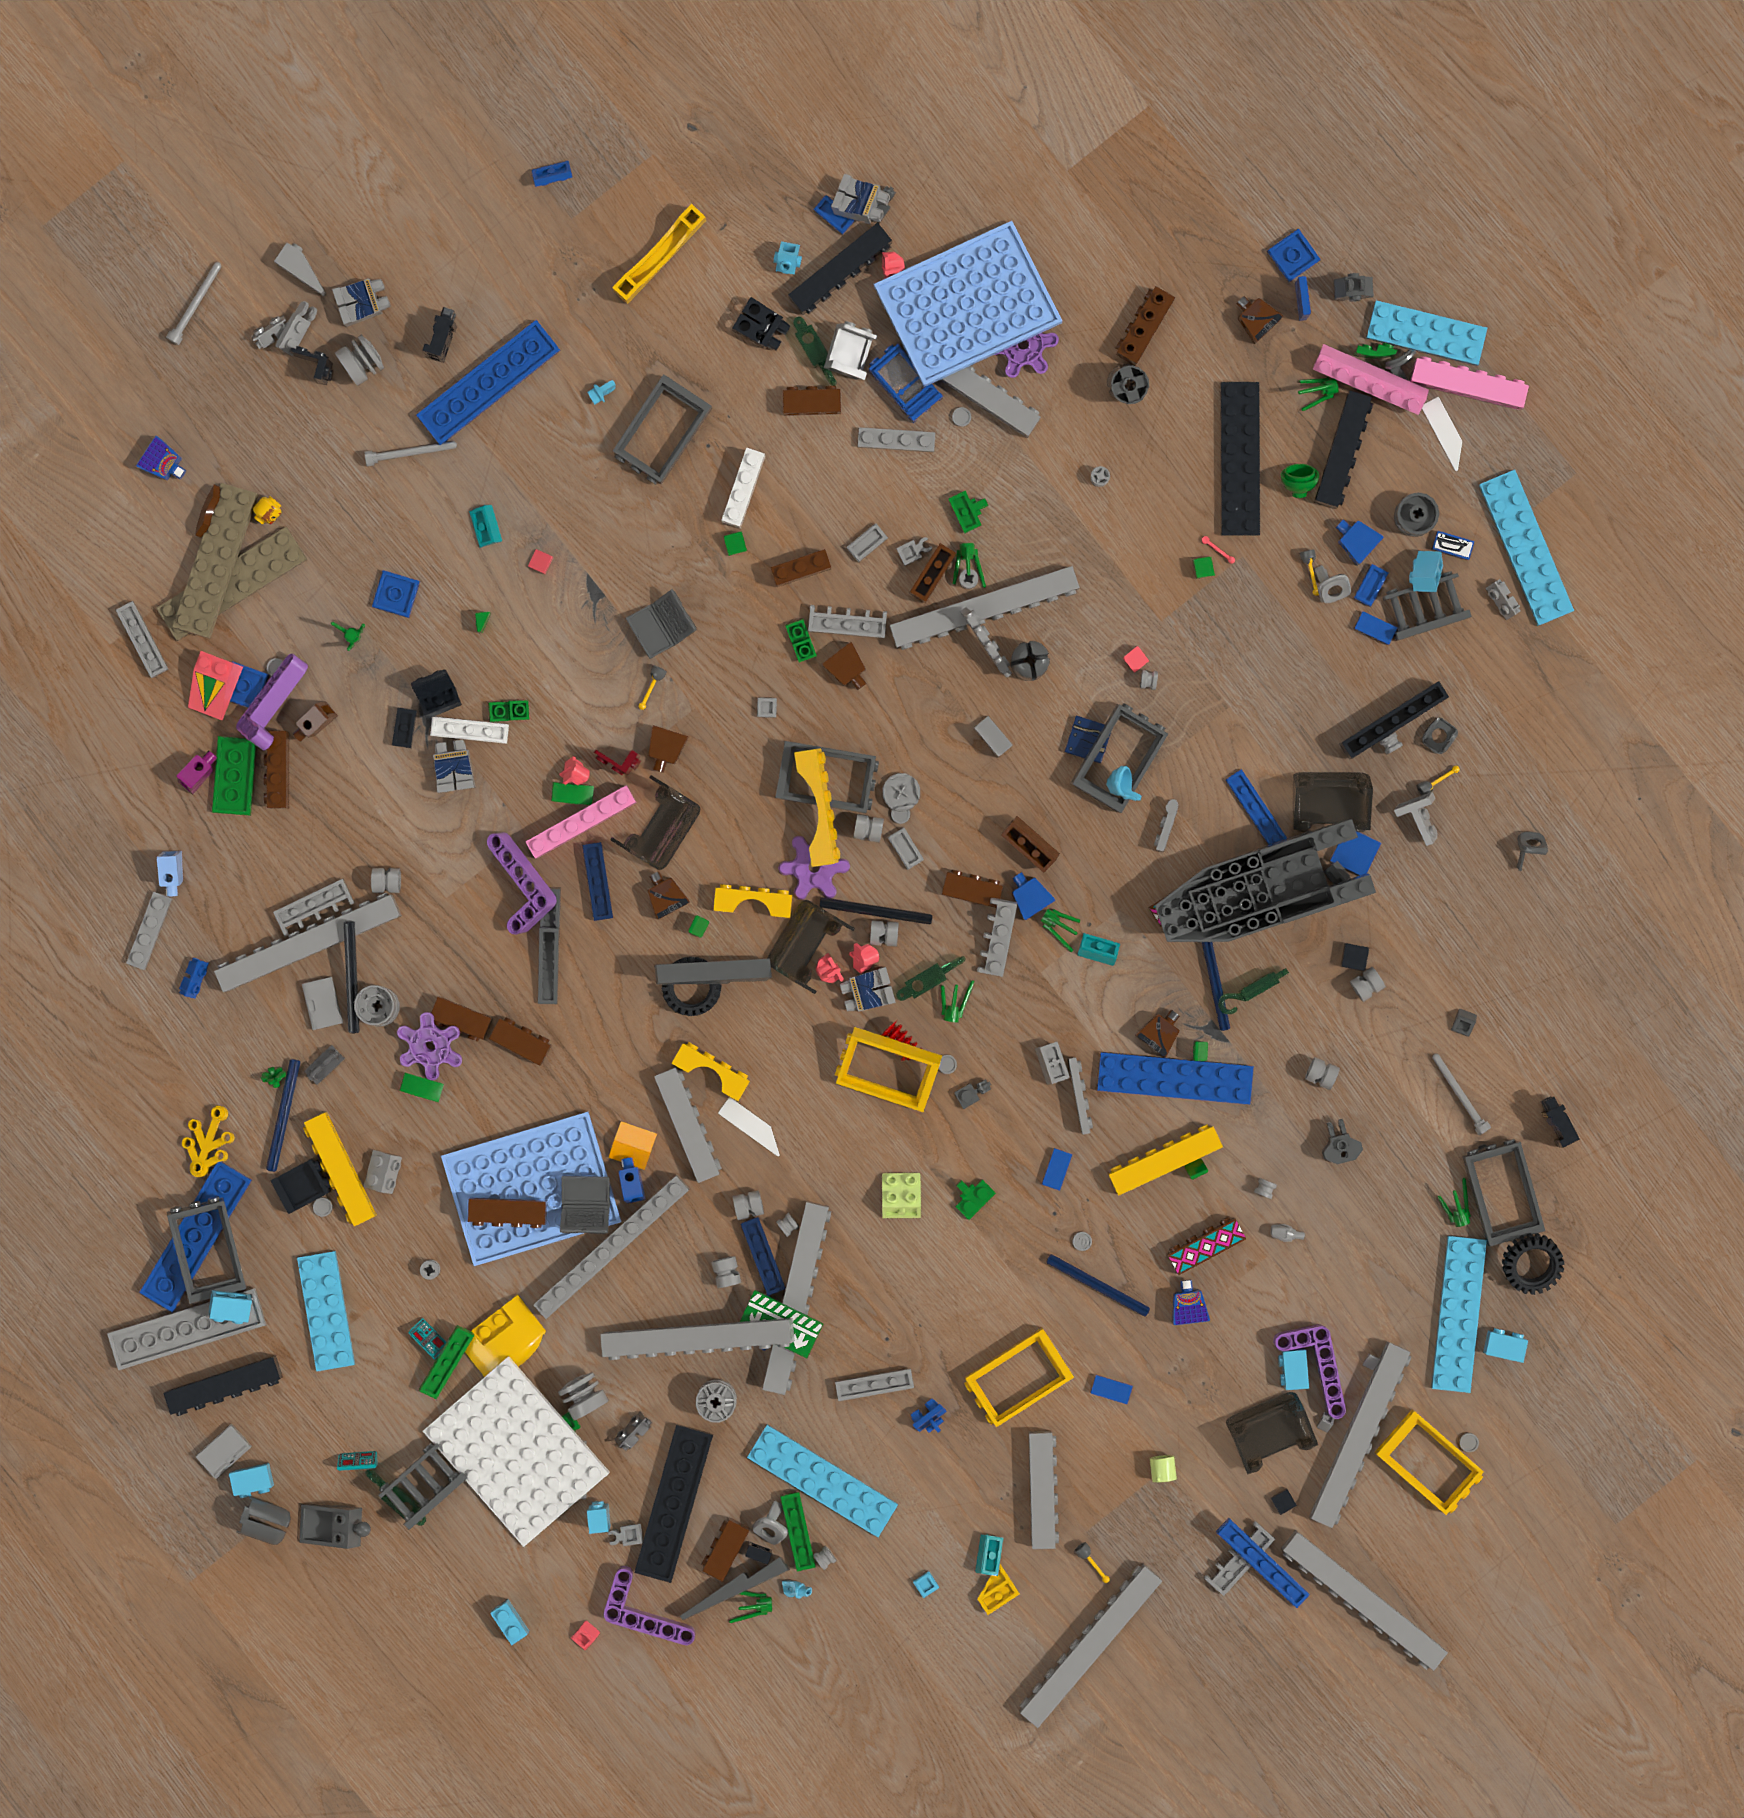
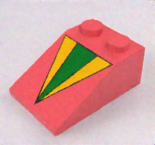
(213, 685)

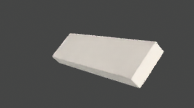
(469, 730)

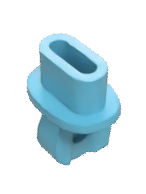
(597, 393)
(796, 1589)

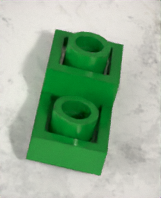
(1381, 352)
(800, 640)
(508, 711)
(572, 793)
(421, 1087)

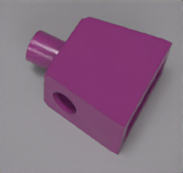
(193, 779)

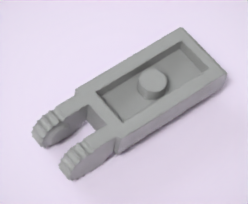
(296, 328)
(1166, 824)

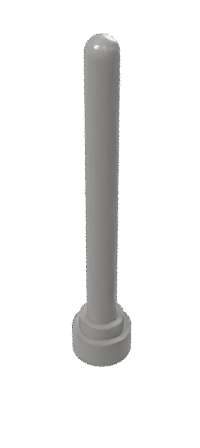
(176, 334)
(373, 457)
(1480, 1124)

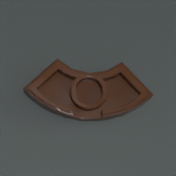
(207, 511)

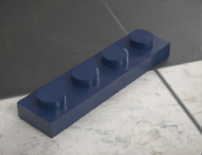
(597, 881)
(763, 1256)

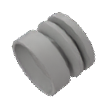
(360, 360)
(365, 1005)
(726, 1395)
(583, 1396)

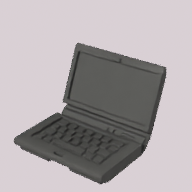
(661, 624)
(585, 1204)

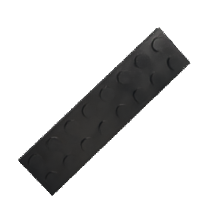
(1240, 459)
(673, 1503)

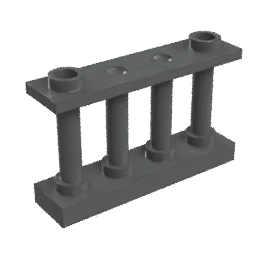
(1422, 623)
(425, 1504)

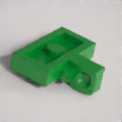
(967, 510)
(973, 1197)

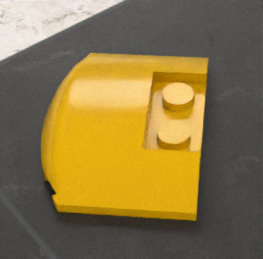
(506, 1333)

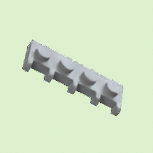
(847, 624)
(991, 647)
(312, 905)
(999, 937)
(1237, 1565)

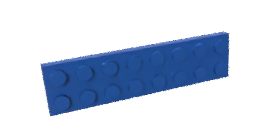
(488, 382)
(1175, 1078)
(198, 1236)

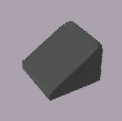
(1464, 1022)

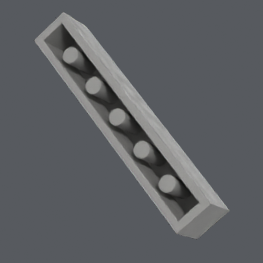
(994, 400)
(687, 1125)
(1042, 1490)

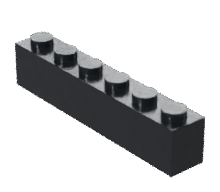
(840, 268)
(1342, 450)
(1394, 720)
(228, 1383)

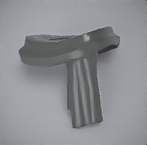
(1394, 365)
(1450, 730)
(1526, 848)

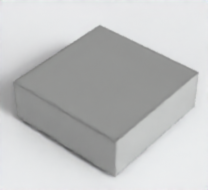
(767, 707)

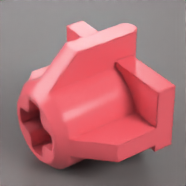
(892, 264)
(574, 772)
(864, 957)
(828, 970)

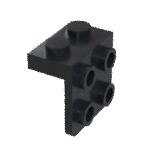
(323, 371)
(436, 693)

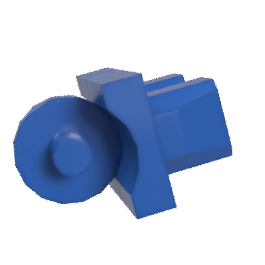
(935, 1411)

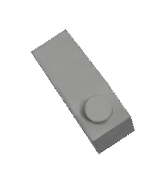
(296, 264)

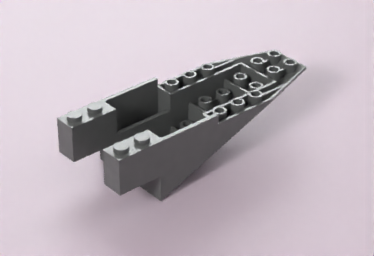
(1260, 889)

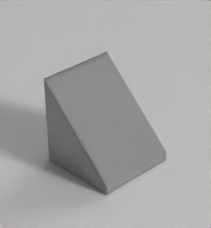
(1371, 1361)
(1326, 1422)

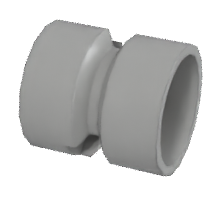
(868, 828)
(386, 880)
(884, 933)
(1367, 984)
(1322, 1073)
(748, 1205)
(726, 1272)

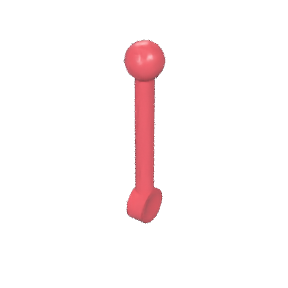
(1205, 540)

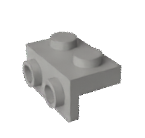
(382, 1172)

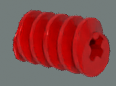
(893, 1032)

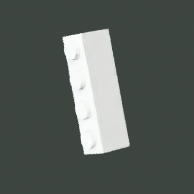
(743, 488)

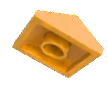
(633, 1143)

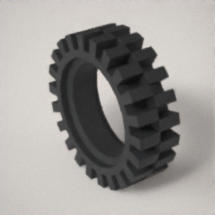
(689, 1009)
(1524, 1245)

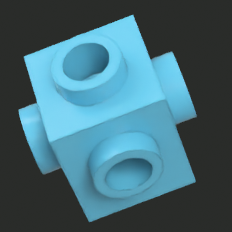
(787, 258)

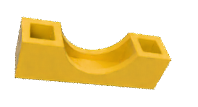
(728, 899)
(732, 1083)

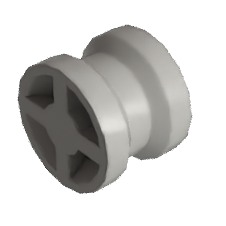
(1101, 473)
(967, 584)
(1149, 679)
(1391, 743)
(1265, 1188)
(787, 1224)
(432, 1267)
(824, 1557)

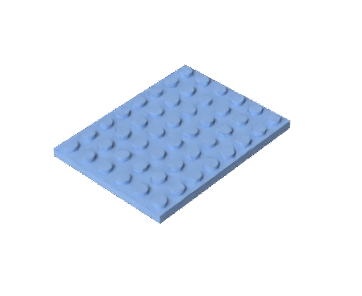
(968, 303)
(524, 1168)

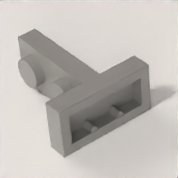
(1420, 815)

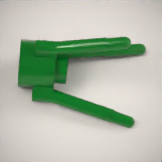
(1327, 387)
(967, 551)
(351, 635)
(1051, 919)
(952, 1012)
(1460, 1216)
(762, 1605)

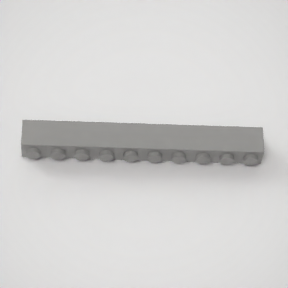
(986, 606)
(305, 944)
(611, 1246)
(798, 1290)
(697, 1337)
(1359, 1435)
(1364, 1600)
(1090, 1645)

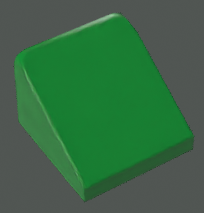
(735, 543)
(1203, 567)
(481, 621)
(698, 926)
(1200, 1051)
(1196, 1169)

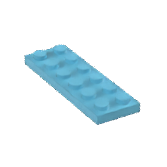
(1426, 333)
(326, 1311)

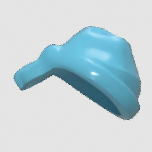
(1120, 784)

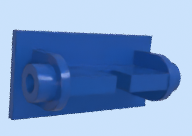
(191, 986)

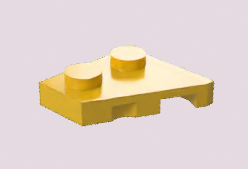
(997, 1592)

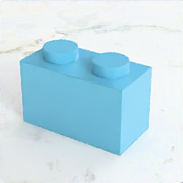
(1426, 571)
(230, 1307)
(1505, 1346)
(1294, 1369)
(251, 1479)
(598, 1517)
(509, 1622)

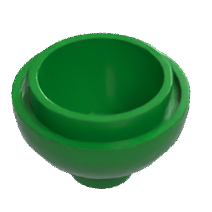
(1299, 479)

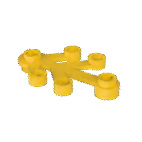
(207, 1144)

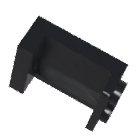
(301, 1185)

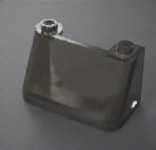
(1332, 798)
(1270, 1429)

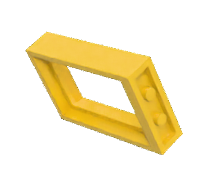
(914, 1102)
(1052, 1354)
(1396, 1438)

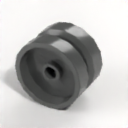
(1427, 511)

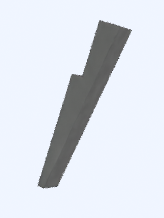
(549, 952)
(713, 972)
(739, 1585)

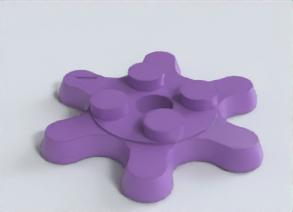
(1030, 356)
(806, 879)
(421, 1054)

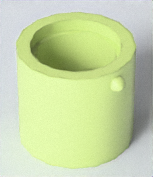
(1163, 1468)

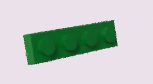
(446, 1362)
(798, 1531)

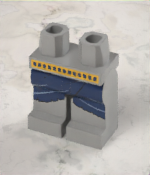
(859, 200)
(360, 301)
(449, 762)
(863, 992)

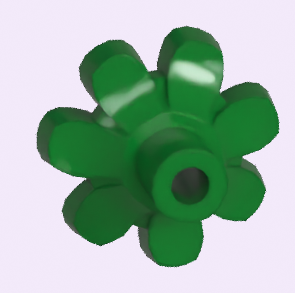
(273, 1076)

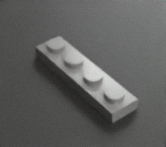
(896, 439)
(142, 639)
(149, 930)
(1081, 1103)
(874, 1384)

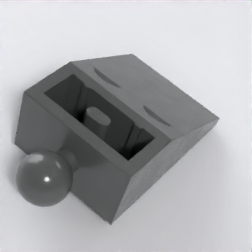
(332, 1526)

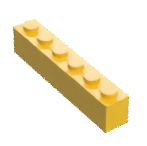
(1165, 1160)
(340, 1169)

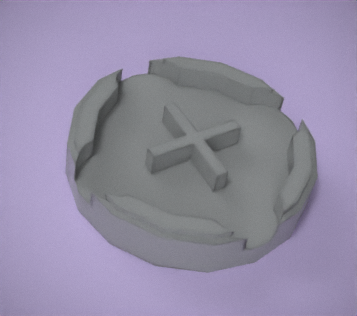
(901, 792)

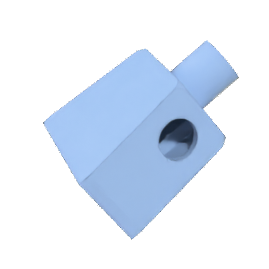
(170, 863)

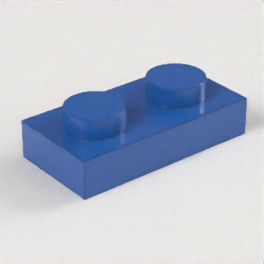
(552, 173)

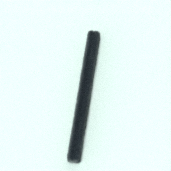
(876, 911)
(351, 975)

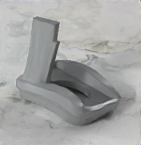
(1326, 583)
(770, 1522)

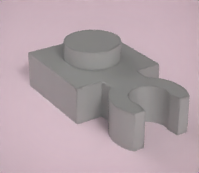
(911, 552)
(629, 1535)

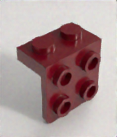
(631, 762)

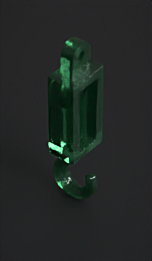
(815, 350)
(930, 978)
(1252, 990)
(401, 1494)

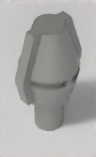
(1286, 1233)

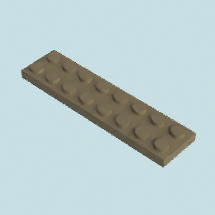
(215, 561)
(250, 574)

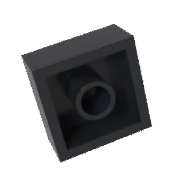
(1354, 957)
(758, 1553)

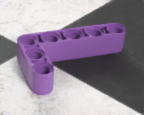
(269, 700)
(524, 882)
(1322, 1363)
(641, 1616)

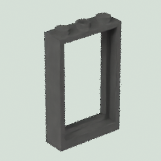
(685, 396)
(786, 770)
(1099, 793)
(1511, 1233)
(204, 1292)

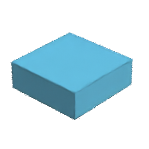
(926, 1584)

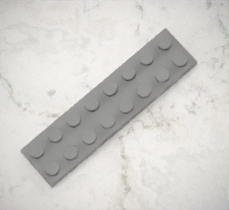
(177, 1333)

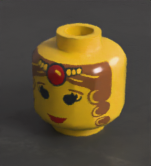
(267, 510)

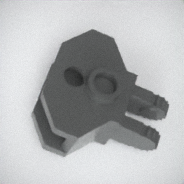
(1353, 287)
(1341, 1143)

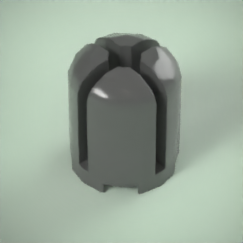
(1118, 378)
(1037, 652)
(267, 1512)

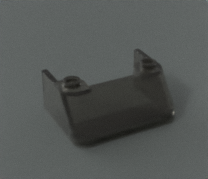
(665, 829)
(801, 940)

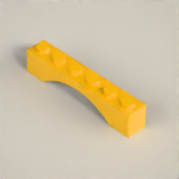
(660, 254)
(811, 767)

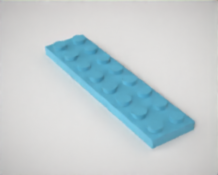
(1526, 547)
(1459, 1314)
(822, 1480)

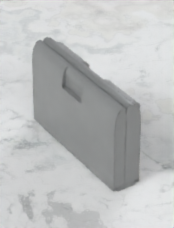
(322, 1003)
(223, 1451)

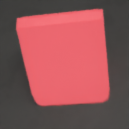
(540, 561)
(1135, 659)
(585, 1635)

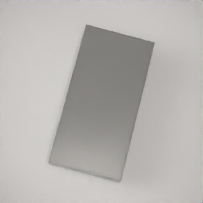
(867, 542)
(905, 848)

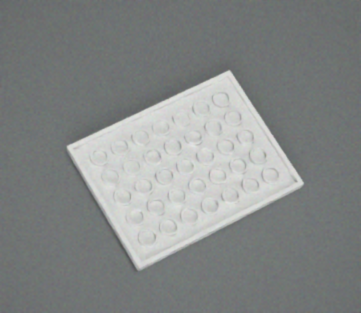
(516, 1451)

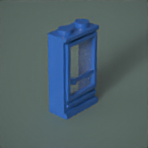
(902, 382)

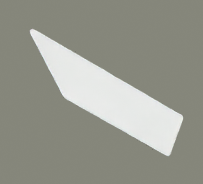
(1444, 430)
(749, 1124)

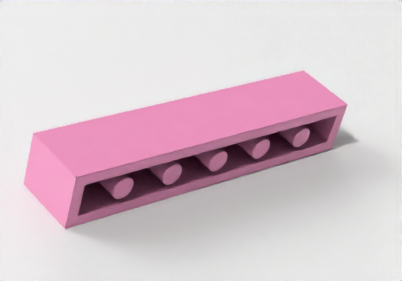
(1370, 379)
(1468, 383)
(581, 822)

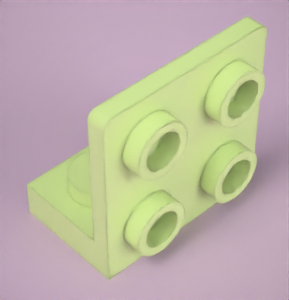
(901, 1195)

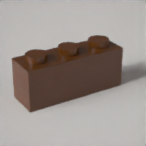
(811, 401)
(801, 568)
(932, 573)
(1030, 844)
(971, 888)
(464, 1018)
(520, 1040)
(725, 1549)

